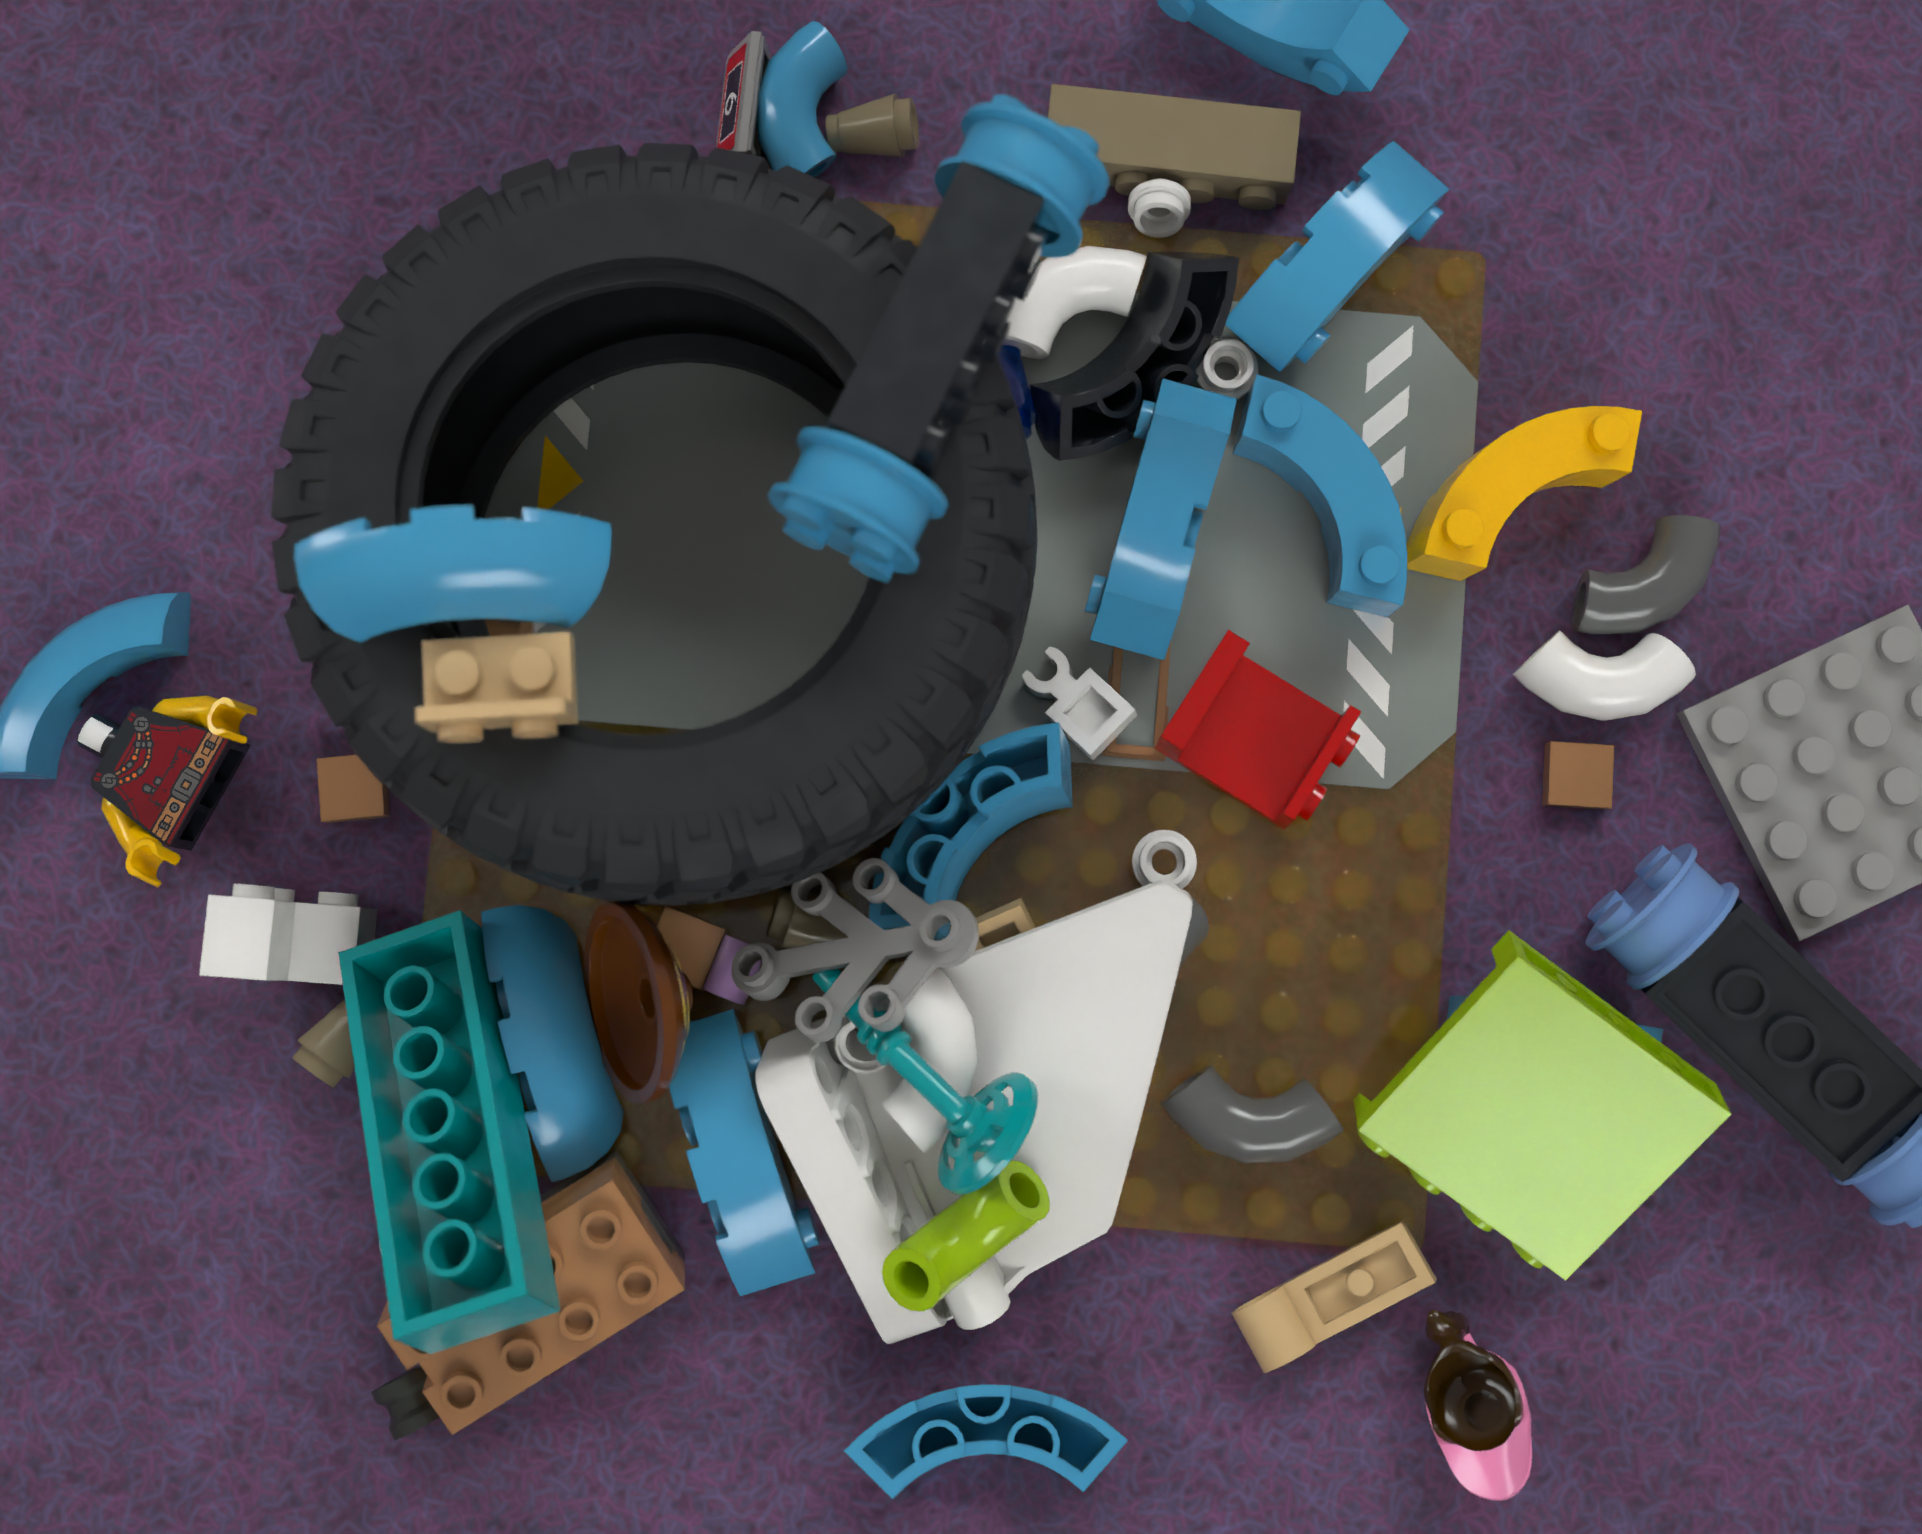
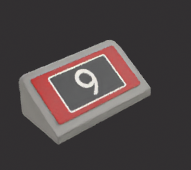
(741, 94)

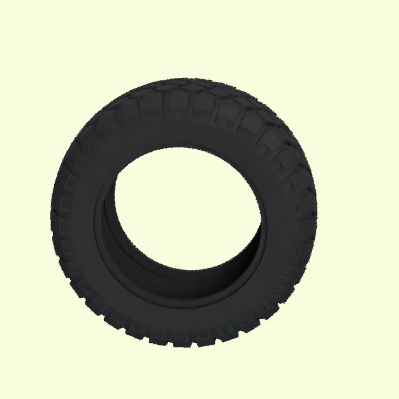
(503, 324)

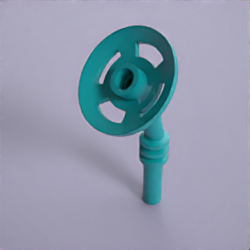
(967, 1118)

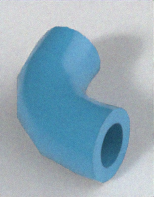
(791, 96)

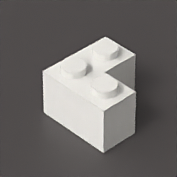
(274, 939)

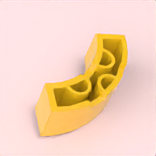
(1553, 450)

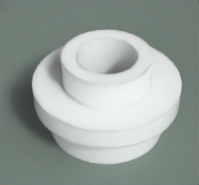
(1159, 207)
(1232, 352)
(1171, 842)

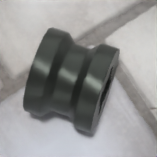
(406, 1403)

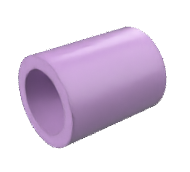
(720, 975)

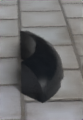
(1165, 337)

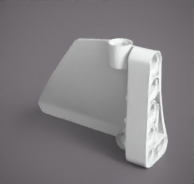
(1062, 1004)

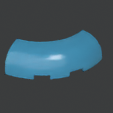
(454, 569)
(74, 664)
(551, 1037)
(985, 1422)

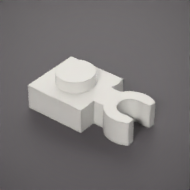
(1085, 707)

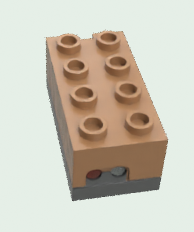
(609, 1269)

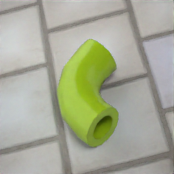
(964, 1237)

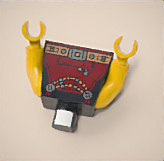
(165, 773)

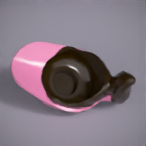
(1477, 1411)

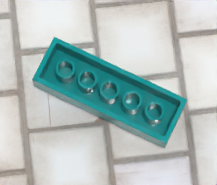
(445, 1138)

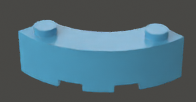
(1311, 41)
(1348, 241)
(1341, 482)
(1160, 527)
(975, 805)
(737, 1158)

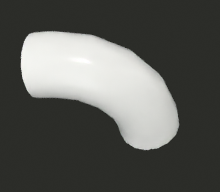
(1071, 285)
(1610, 685)
(945, 1038)

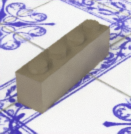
(1196, 143)

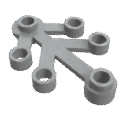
(862, 952)

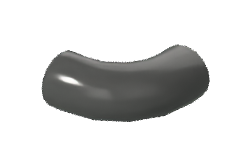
(1655, 587)
(1247, 1126)

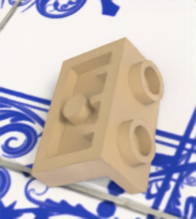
(498, 684)

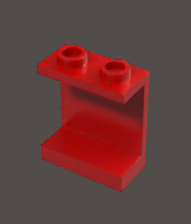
(1257, 735)

